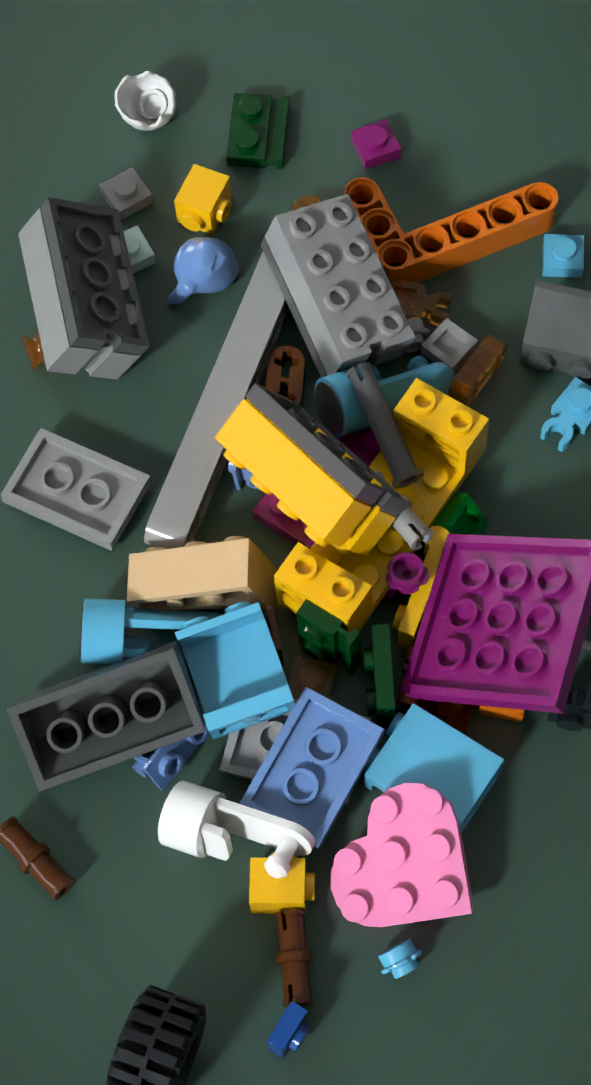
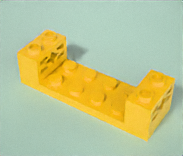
(446, 445)

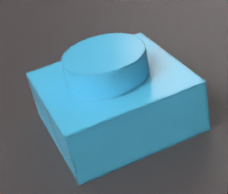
(563, 255)

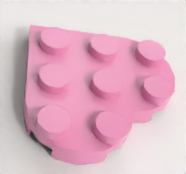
(407, 864)

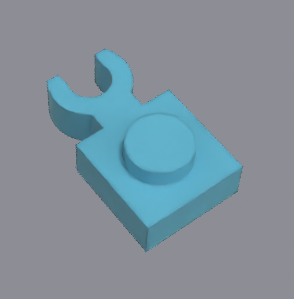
(571, 412)

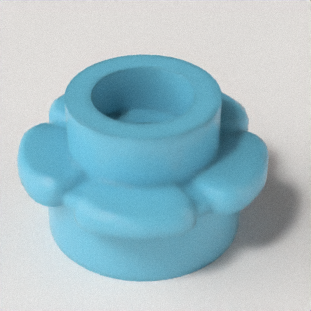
(400, 959)

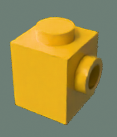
(203, 200)
(273, 894)

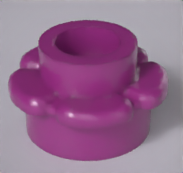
(406, 562)

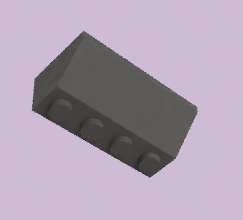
(559, 330)
(107, 716)

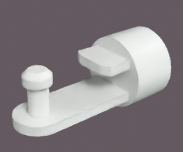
(199, 822)

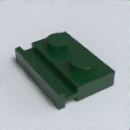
(257, 131)
(325, 637)
(379, 662)

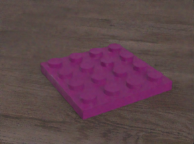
(503, 623)

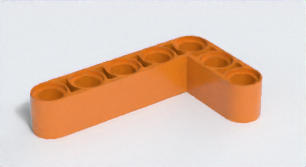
(447, 233)

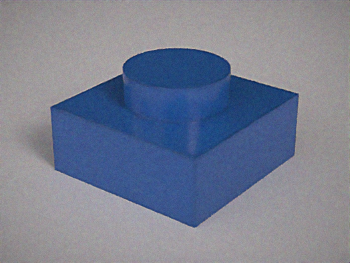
(289, 1031)

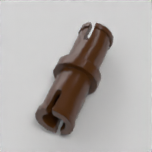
(35, 859)
(294, 957)

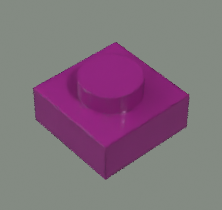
(375, 144)

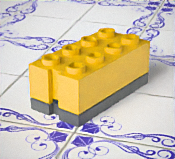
(309, 472)

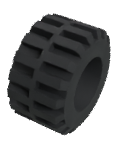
(158, 1040)

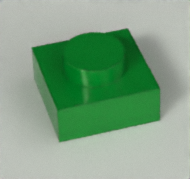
(462, 516)

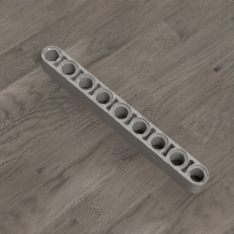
(200, 456)

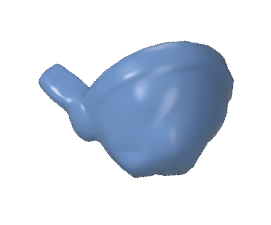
(202, 267)

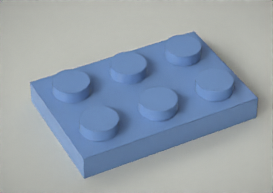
(313, 764)

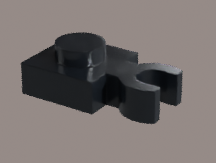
(576, 712)

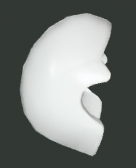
(145, 101)

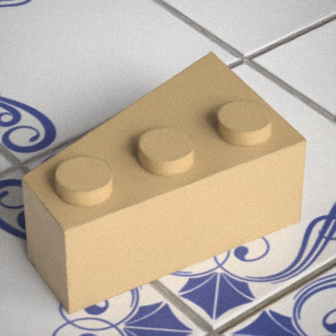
(202, 576)

